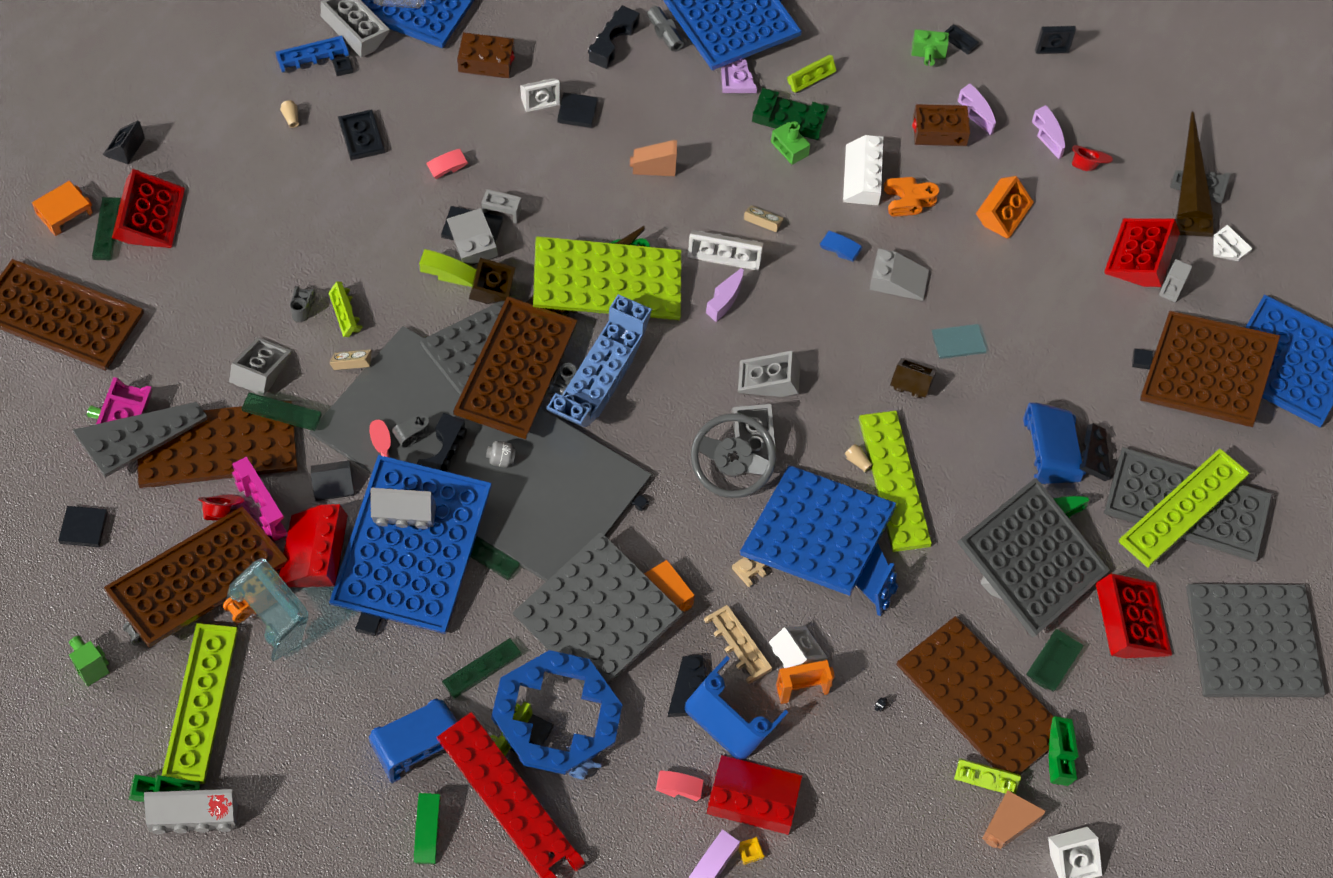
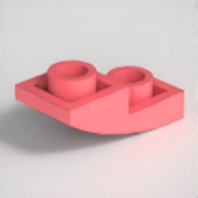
(447, 162)
(678, 783)

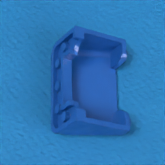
(1054, 443)
(411, 738)

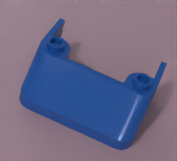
(724, 722)

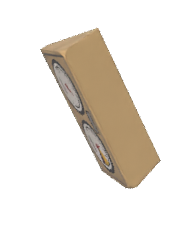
(763, 218)
(351, 359)

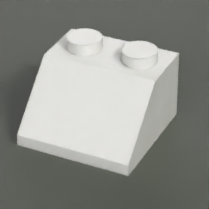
(540, 94)
(796, 647)
(1076, 854)

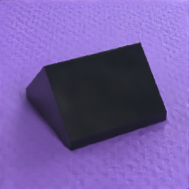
(125, 143)
(332, 480)

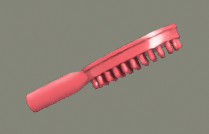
(380, 437)

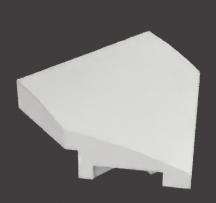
(1229, 245)

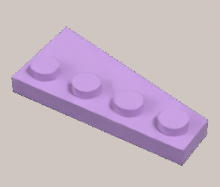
(737, 78)

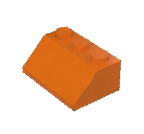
(1005, 206)

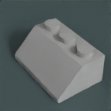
(402, 508)

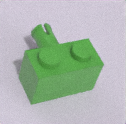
(929, 45)
(790, 142)
(88, 660)

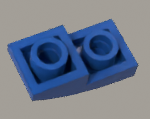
(841, 245)

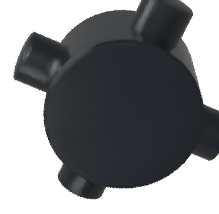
(640, 503)
(881, 704)

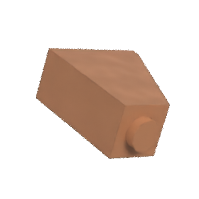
(655, 159)
(1011, 820)

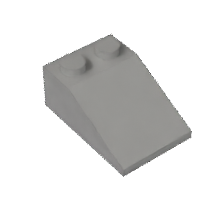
(472, 237)
(898, 275)
(259, 366)
(770, 375)
(749, 434)

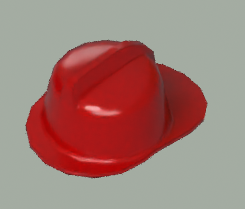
(1088, 159)
(218, 506)

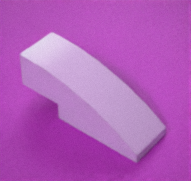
(978, 108)
(1049, 130)
(725, 296)
(716, 856)

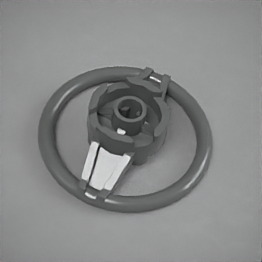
(719, 451)

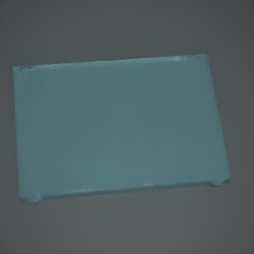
(958, 341)

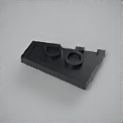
(1096, 453)
(689, 678)

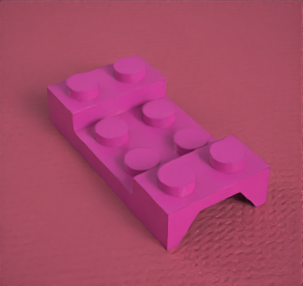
(124, 401)
(251, 484)

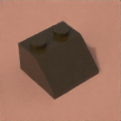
(491, 281)
(912, 378)

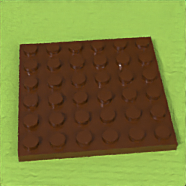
(1210, 368)

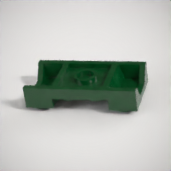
(777, 111)

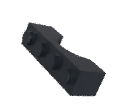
(622, 23)
(449, 433)

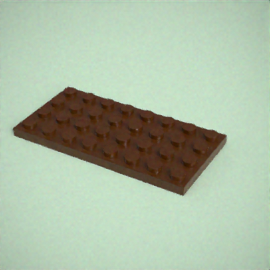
(64, 315)
(515, 368)
(216, 444)
(191, 576)
(980, 697)

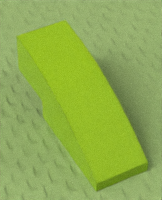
(446, 268)

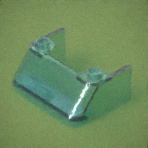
(274, 604)

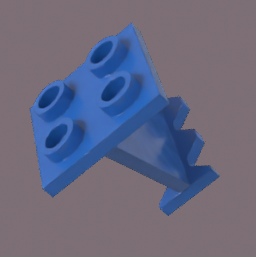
(878, 580)

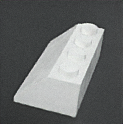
(863, 170)
(725, 250)

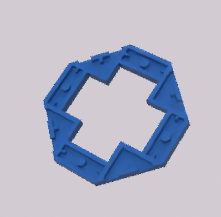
(518, 732)

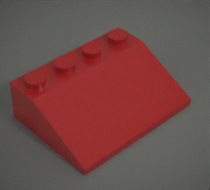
(148, 211)
(1143, 251)
(314, 546)
(1132, 617)
(754, 794)

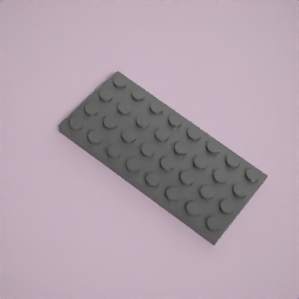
(1230, 526)

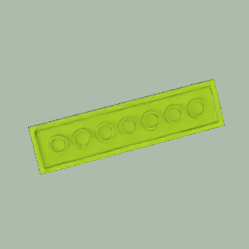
(895, 480)
(1183, 507)
(200, 703)

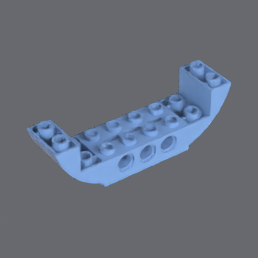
(604, 364)

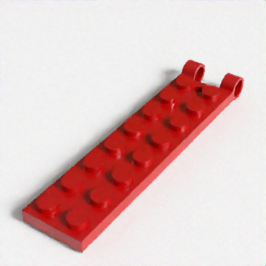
(507, 796)

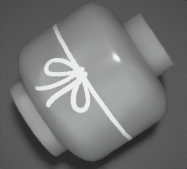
(501, 454)

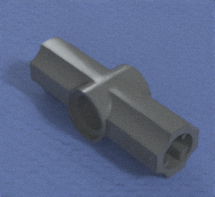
(665, 28)

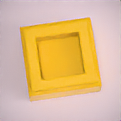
(750, 850)

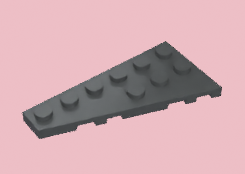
(130, 438)

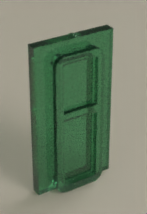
(1054, 660)

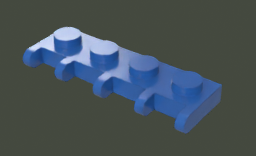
(311, 52)

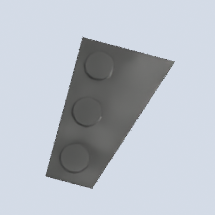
(1216, 184)

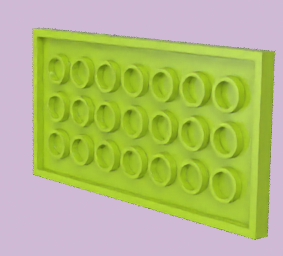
(592, 274)

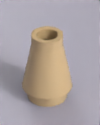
(290, 113)
(858, 457)

